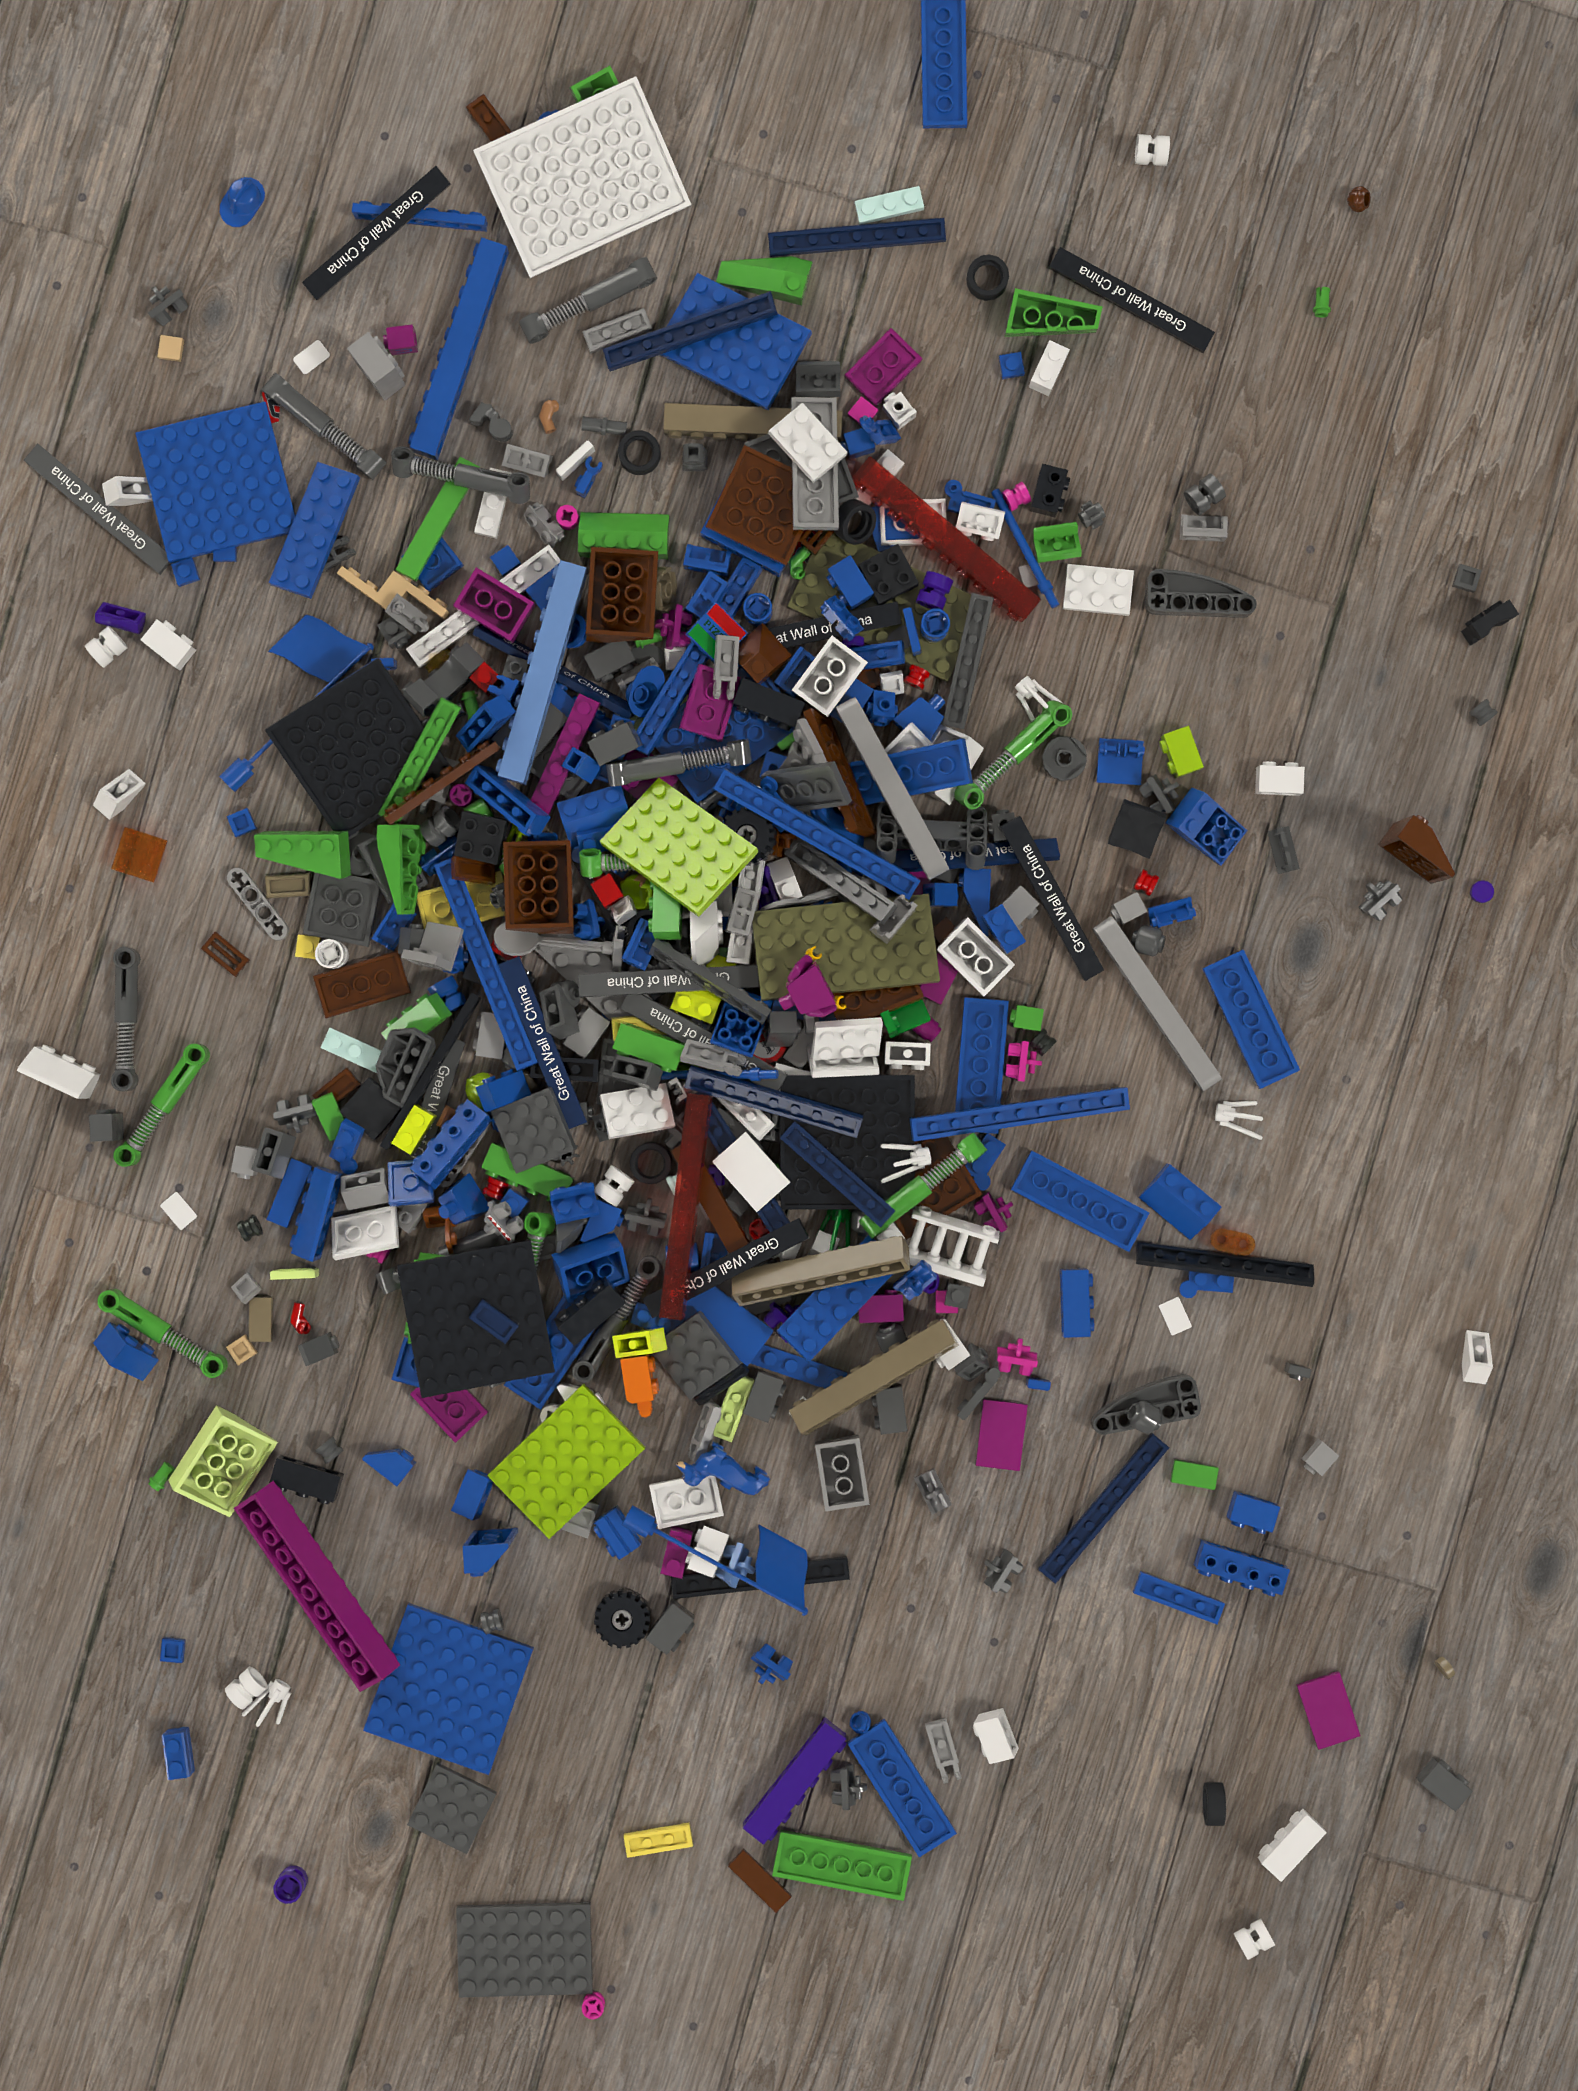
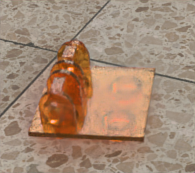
(139, 854)

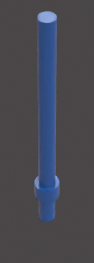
(1044, 585)
(753, 1074)

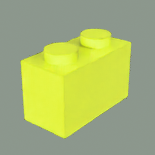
(414, 1129)
(639, 1342)

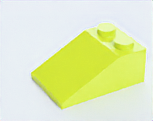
(701, 1004)

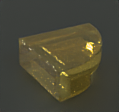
(437, 660)

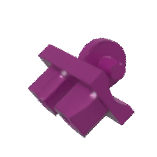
(671, 625)
(988, 1204)

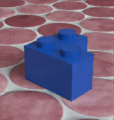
(125, 1351)

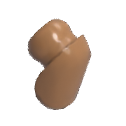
(546, 413)

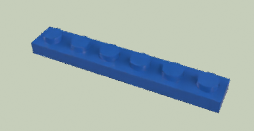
(428, 217)

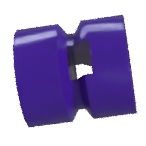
(934, 590)
(286, 1888)

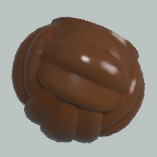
(1359, 199)

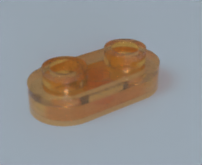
(1231, 1241)

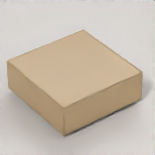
(170, 348)
(241, 1349)

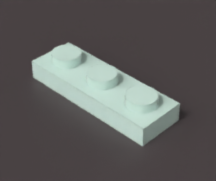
(889, 205)
(351, 1049)

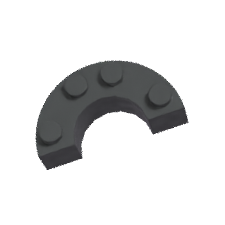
(445, 681)

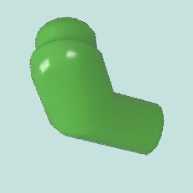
(796, 563)

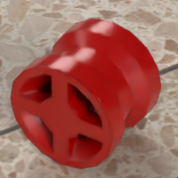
(916, 677)
(1146, 882)
(495, 1188)
(758, 1231)

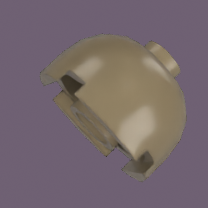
(665, 588)

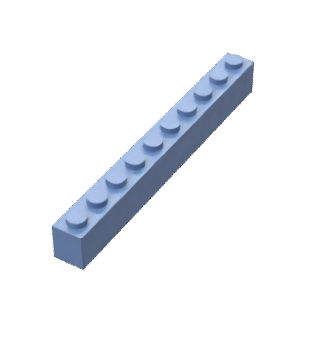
(542, 672)

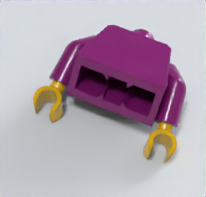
(809, 989)

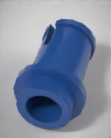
(544, 836)

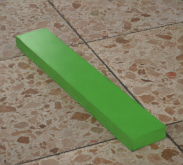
(432, 527)
(422, 753)

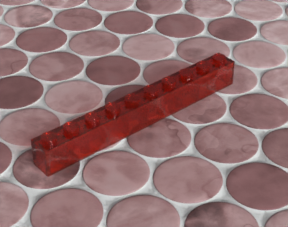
(945, 539)
(685, 1206)

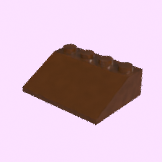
(621, 595)
(1418, 849)
(538, 886)

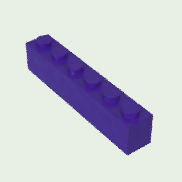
(794, 1781)

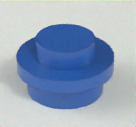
(860, 1722)

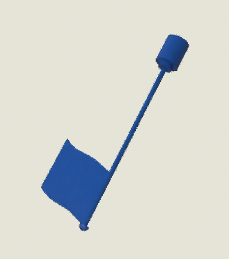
(317, 651)
(779, 1562)

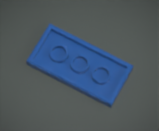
(735, 1324)

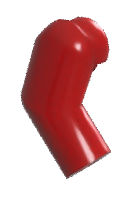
(298, 1320)

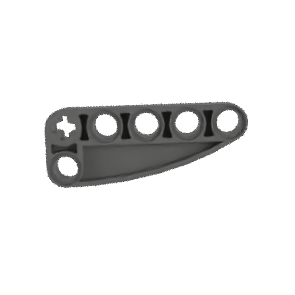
(1194, 587)
(1158, 1393)

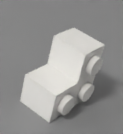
(710, 1543)

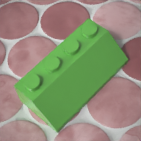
(623, 532)

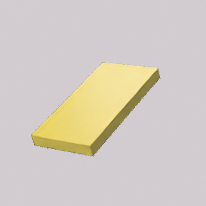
(435, 906)

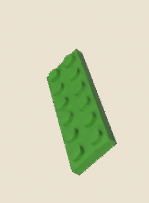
(842, 1865)

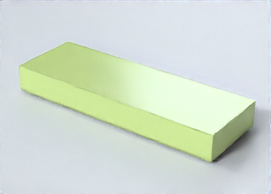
(733, 1408)

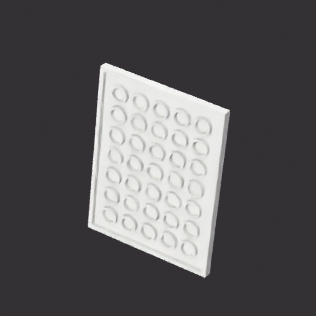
(582, 177)

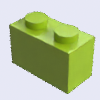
(1181, 752)

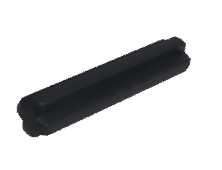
(722, 1384)

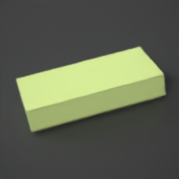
(295, 1273)

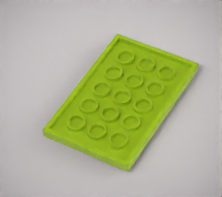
(679, 846)
(566, 1461)

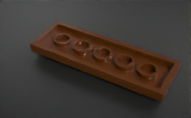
(855, 813)

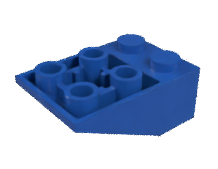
(1206, 825)
(737, 1030)

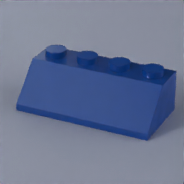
(316, 1213)
(485, 1548)

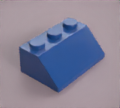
(592, 811)
(1179, 1201)
(588, 1262)

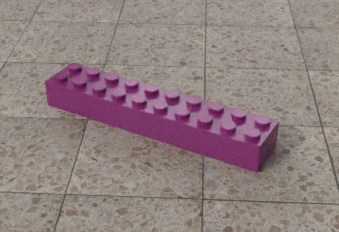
(317, 1586)

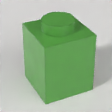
(1026, 1018)

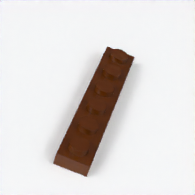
(433, 786)

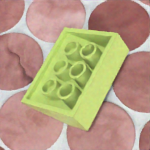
(222, 1462)

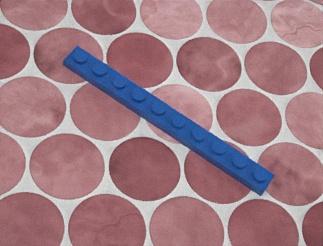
(684, 672)
(816, 833)
(487, 967)
(1019, 1113)
(768, 1356)

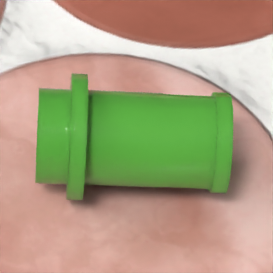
(1322, 302)
(657, 637)
(470, 702)
(163, 1474)

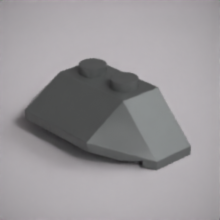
(403, 1063)

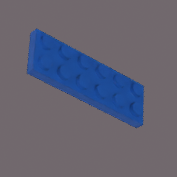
(944, 64)
(314, 530)
(920, 770)
(1251, 1019)
(981, 1054)
(1080, 1201)
(827, 1313)
(540, 1387)
(902, 1788)

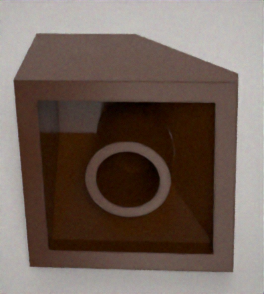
(761, 654)

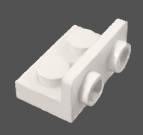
(980, 521)

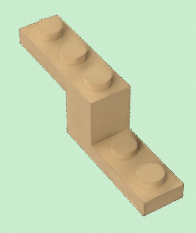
(394, 584)

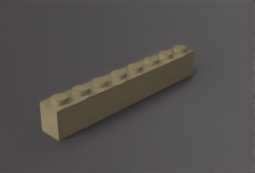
(724, 421)
(821, 1270)
(873, 1377)

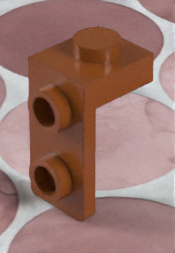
(433, 1219)

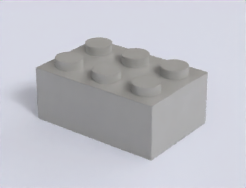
(377, 365)
(842, 1473)

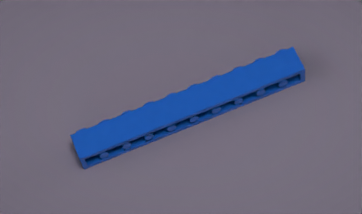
(459, 348)

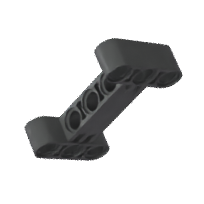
(948, 835)

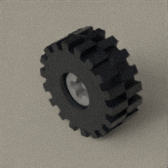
(763, 831)
(632, 1607)

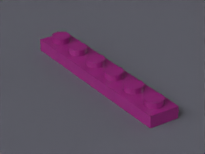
(571, 736)

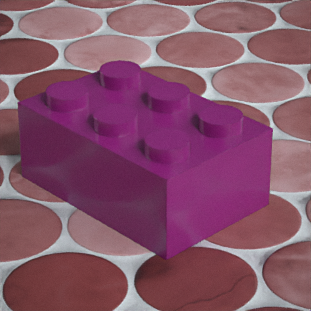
(494, 605)

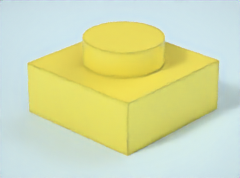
(306, 946)

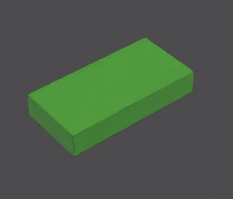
(328, 1114)
(1194, 1474)

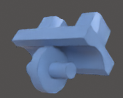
(739, 1562)

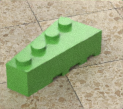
(1049, 315)
(309, 850)

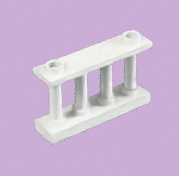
(951, 1267)

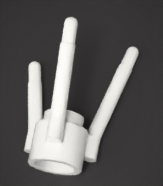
(1029, 688)
(1225, 1113)
(919, 1159)
(277, 1691)

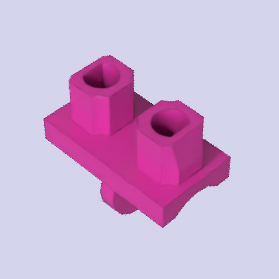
(1018, 1071)
(1019, 1355)

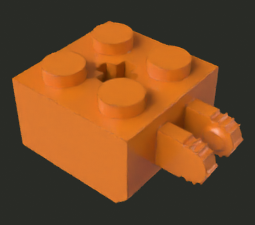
(639, 1381)

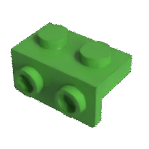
(1056, 542)

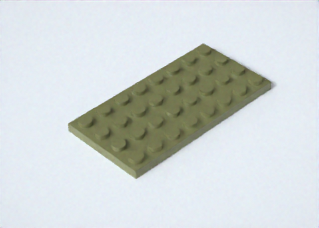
(814, 589)
(850, 952)

